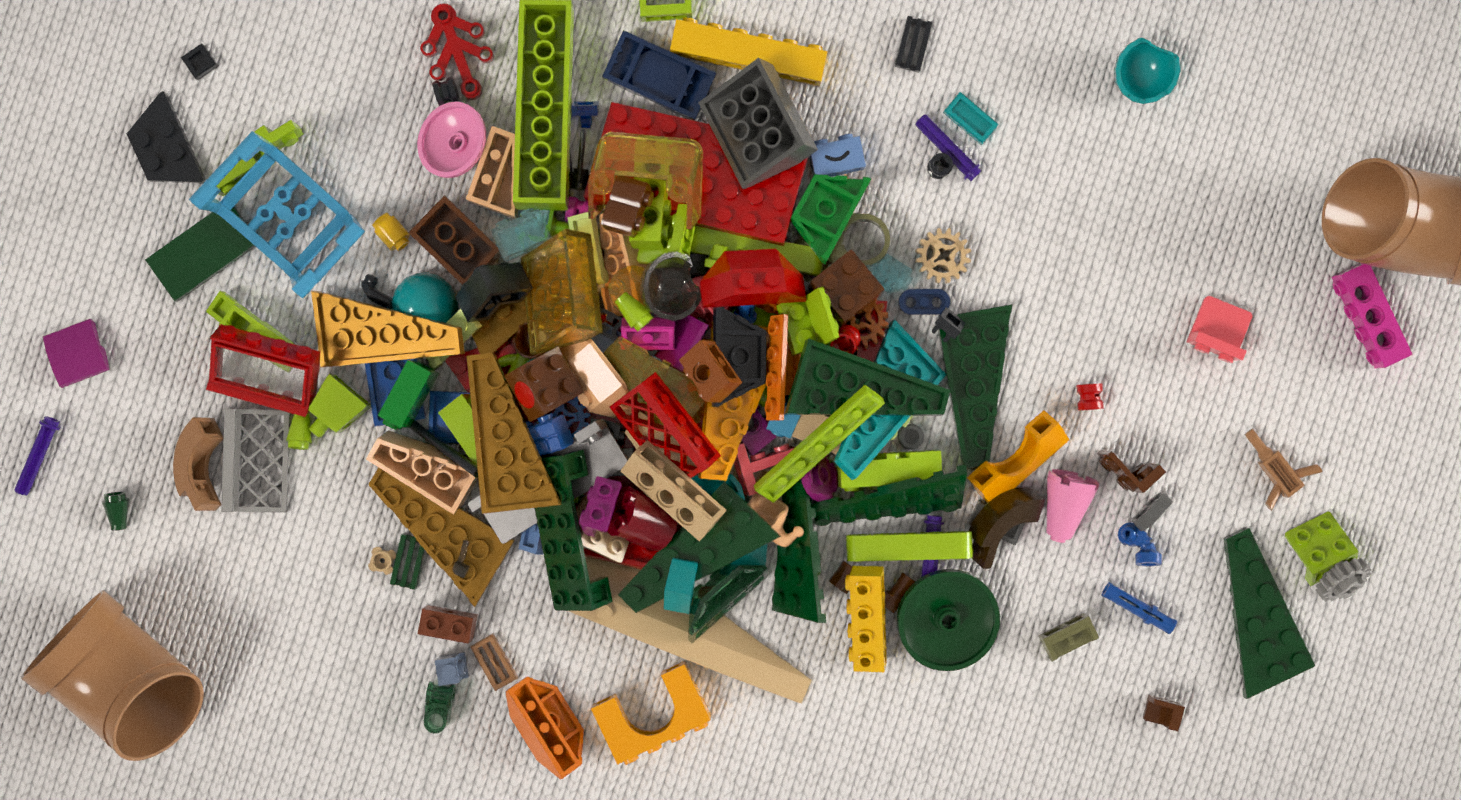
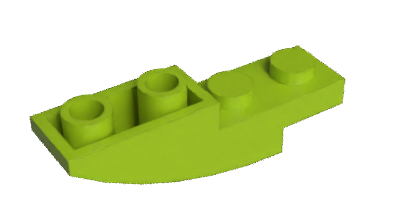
(283, 136)
(230, 312)

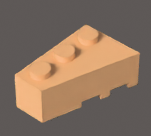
(495, 175)

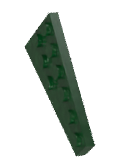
(974, 376)
(897, 499)
(799, 563)

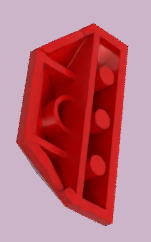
(751, 279)

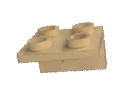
(602, 543)

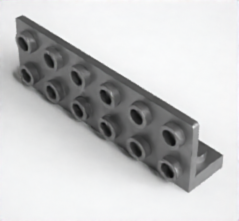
(602, 458)

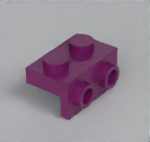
(600, 506)

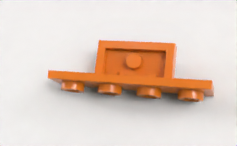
(781, 368)

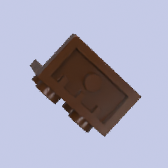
(1138, 479)

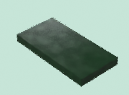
(198, 255)

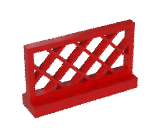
(676, 423)

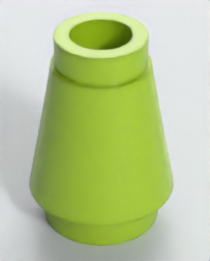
(633, 311)
(299, 434)

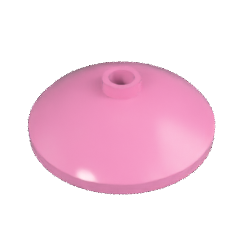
(441, 139)

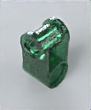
(438, 701)

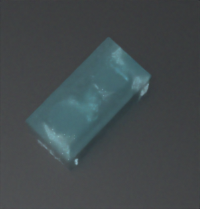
(521, 234)

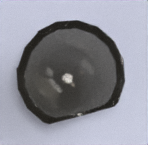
(668, 286)

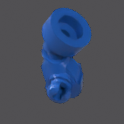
(1132, 536)

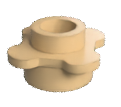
(376, 565)

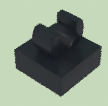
(949, 323)

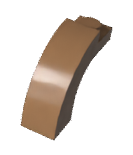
(192, 463)

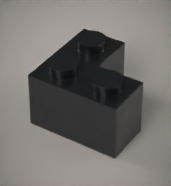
(492, 287)

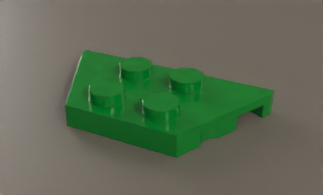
(827, 210)

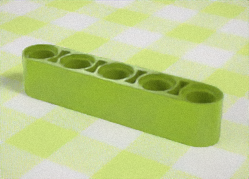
(909, 546)

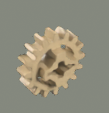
(950, 265)

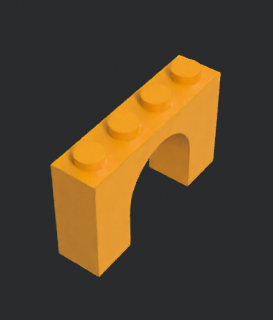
(629, 741)

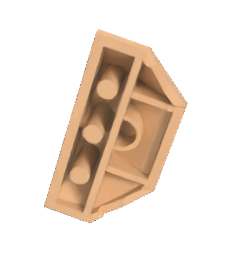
(596, 377)

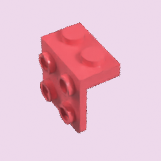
(1220, 329)

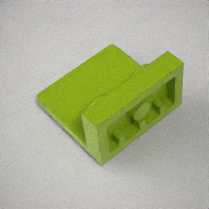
(679, 239)
(809, 320)
(1321, 545)

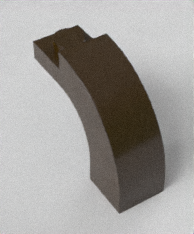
(998, 517)

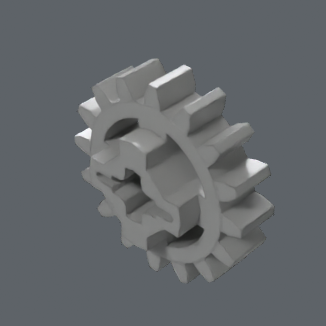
(1343, 579)

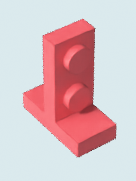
(759, 461)

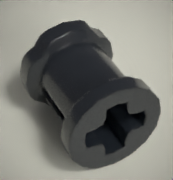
(946, 162)

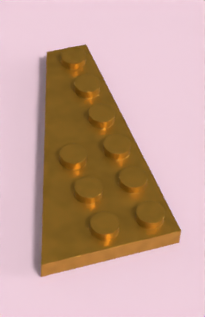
(506, 454)

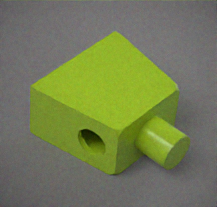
(336, 406)

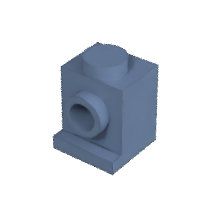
(451, 668)

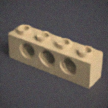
(673, 490)

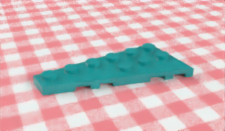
(902, 354)

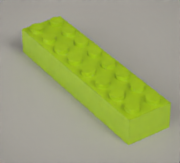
(543, 105)

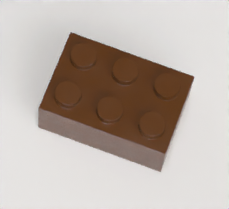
(454, 240)

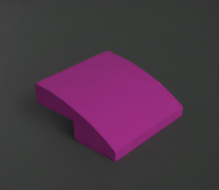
(75, 353)

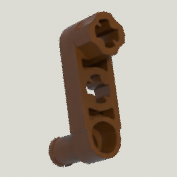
(892, 597)

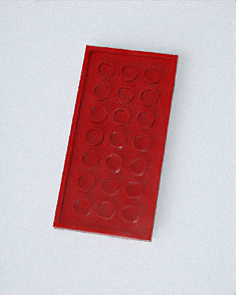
(754, 212)

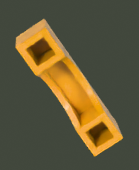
(1041, 440)

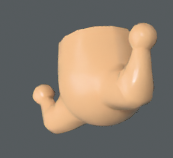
(775, 515)

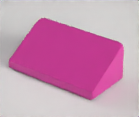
(656, 335)

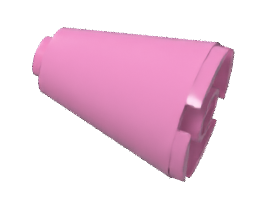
(1067, 502)

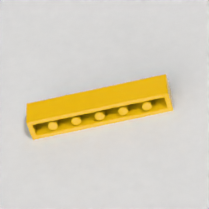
(739, 49)

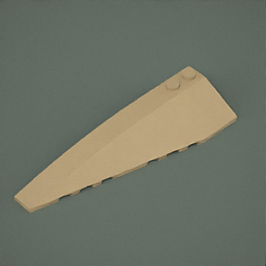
(721, 648)

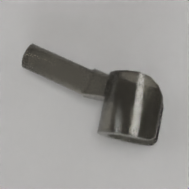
(459, 567)

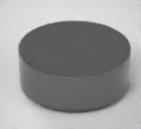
(911, 436)

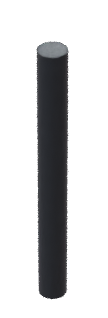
(446, 449)

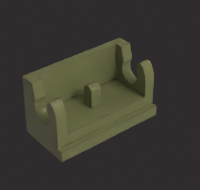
(1068, 636)

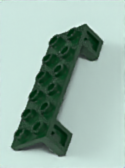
(563, 542)

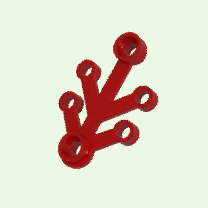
(455, 47)

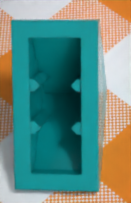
(680, 585)

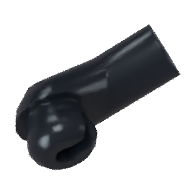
(371, 292)

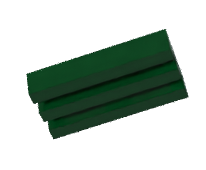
(403, 582)

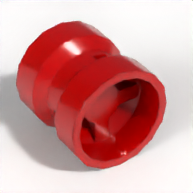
(844, 343)
(1090, 396)

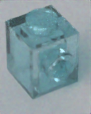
(893, 274)

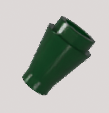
(116, 509)

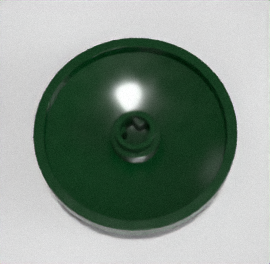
(948, 620)

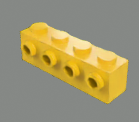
(867, 618)

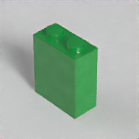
(408, 395)

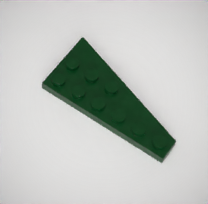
(832, 376)
(732, 537)
(1264, 628)

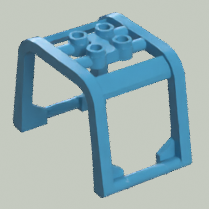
(301, 283)

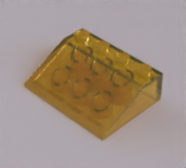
(564, 293)

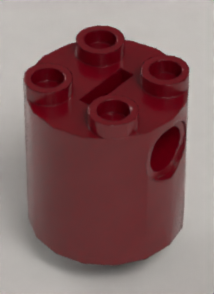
(641, 520)

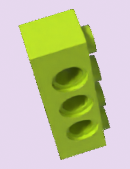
(655, 234)

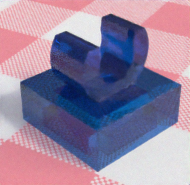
(585, 110)

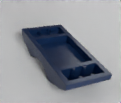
(658, 75)

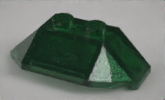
(721, 594)

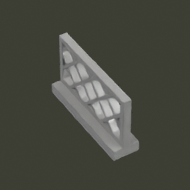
(232, 461)

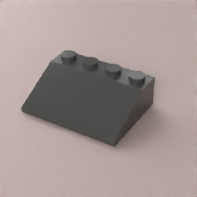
(757, 124)

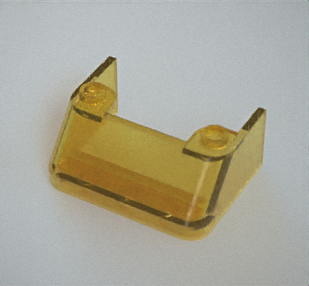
(649, 157)

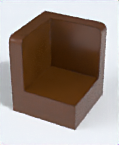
(1163, 712)

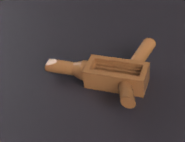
(1284, 478)

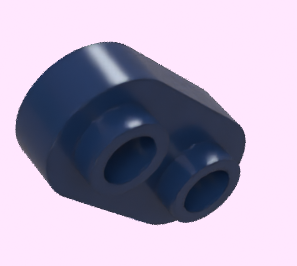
(923, 301)

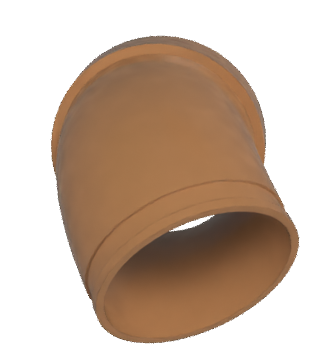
(1396, 219)
(118, 681)

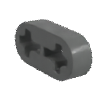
(1152, 511)

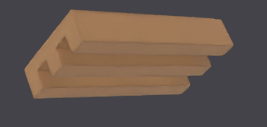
(484, 643)

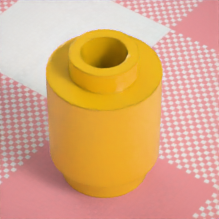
(391, 232)

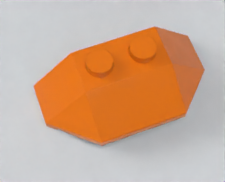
(546, 725)

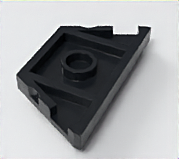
(164, 145)
(743, 348)

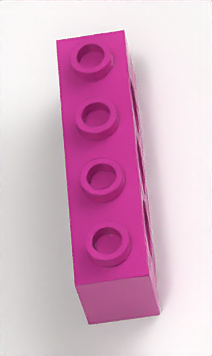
(1384, 322)

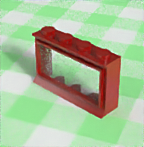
(263, 370)

